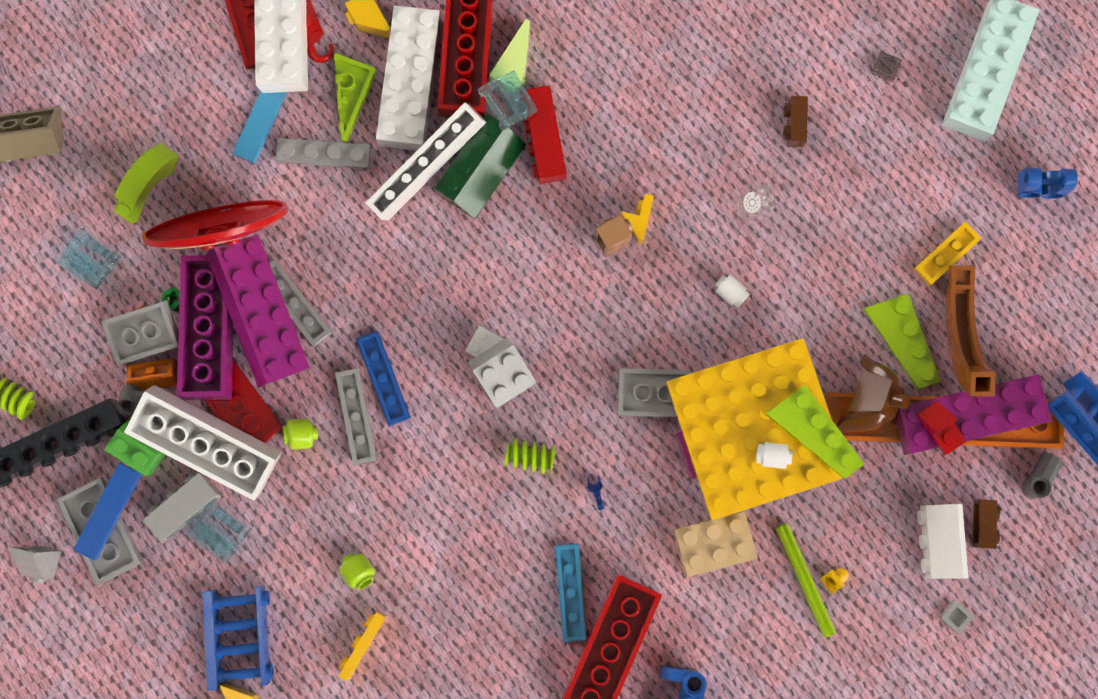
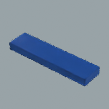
(383, 378)
(107, 511)

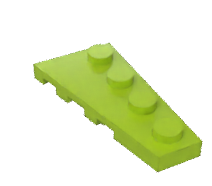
(904, 337)
(814, 429)

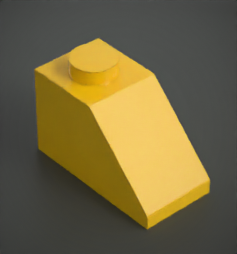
(367, 17)

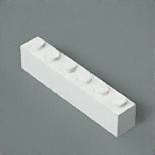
(425, 162)

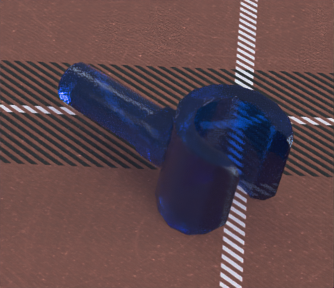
(595, 488)

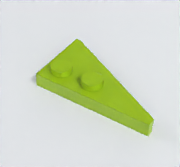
(353, 86)

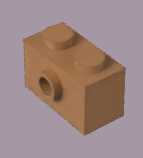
(613, 235)

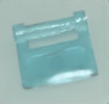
(514, 97)
(85, 266)
(216, 540)

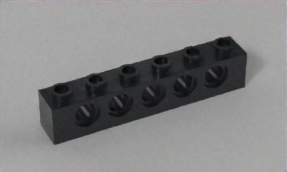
(63, 432)

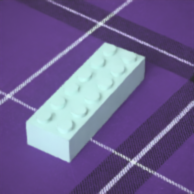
(990, 68)

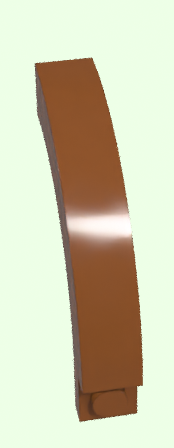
(965, 352)

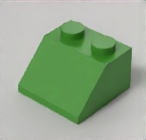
(134, 452)

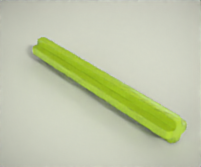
(805, 580)

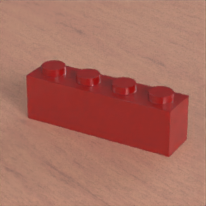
(545, 138)

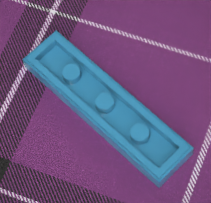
(258, 126)
(571, 593)

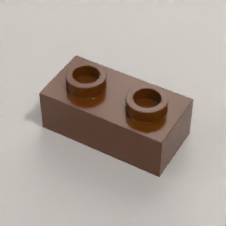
(796, 129)
(985, 524)

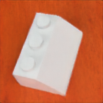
(943, 541)

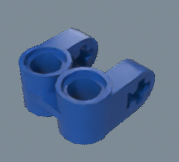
(1048, 185)
(683, 675)

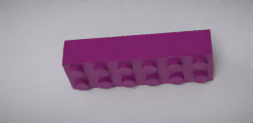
(257, 310)
(204, 334)
(1013, 407)

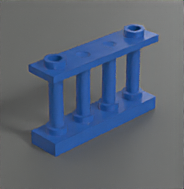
(1074, 417)
(214, 627)

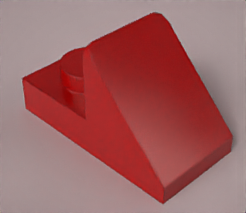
(941, 427)

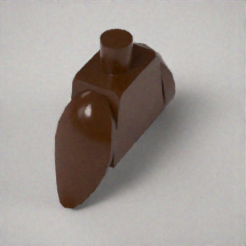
(874, 399)

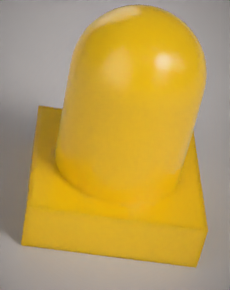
(834, 579)

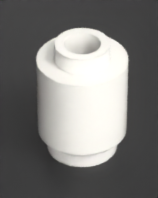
(731, 290)
(774, 455)

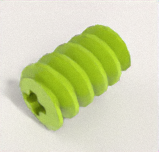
(14, 400)
(530, 456)

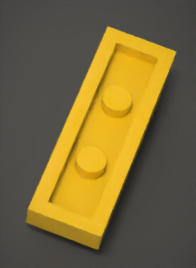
(947, 253)
(361, 645)

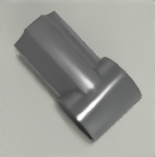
(129, 399)
(1043, 475)

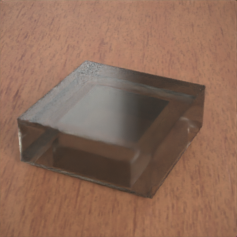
(886, 66)

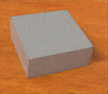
(956, 617)

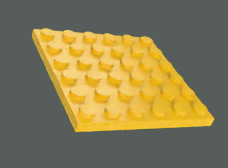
(726, 420)

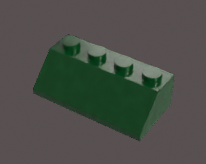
(480, 167)

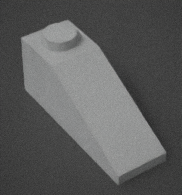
(36, 562)

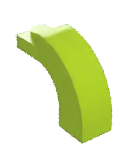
(141, 179)

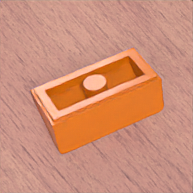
(157, 372)

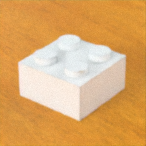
(482, 341)

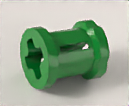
(172, 293)

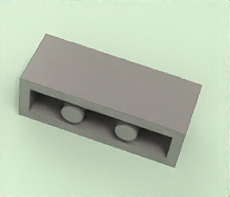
(181, 506)

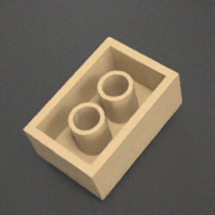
(715, 544)

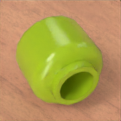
(299, 433)
(357, 571)

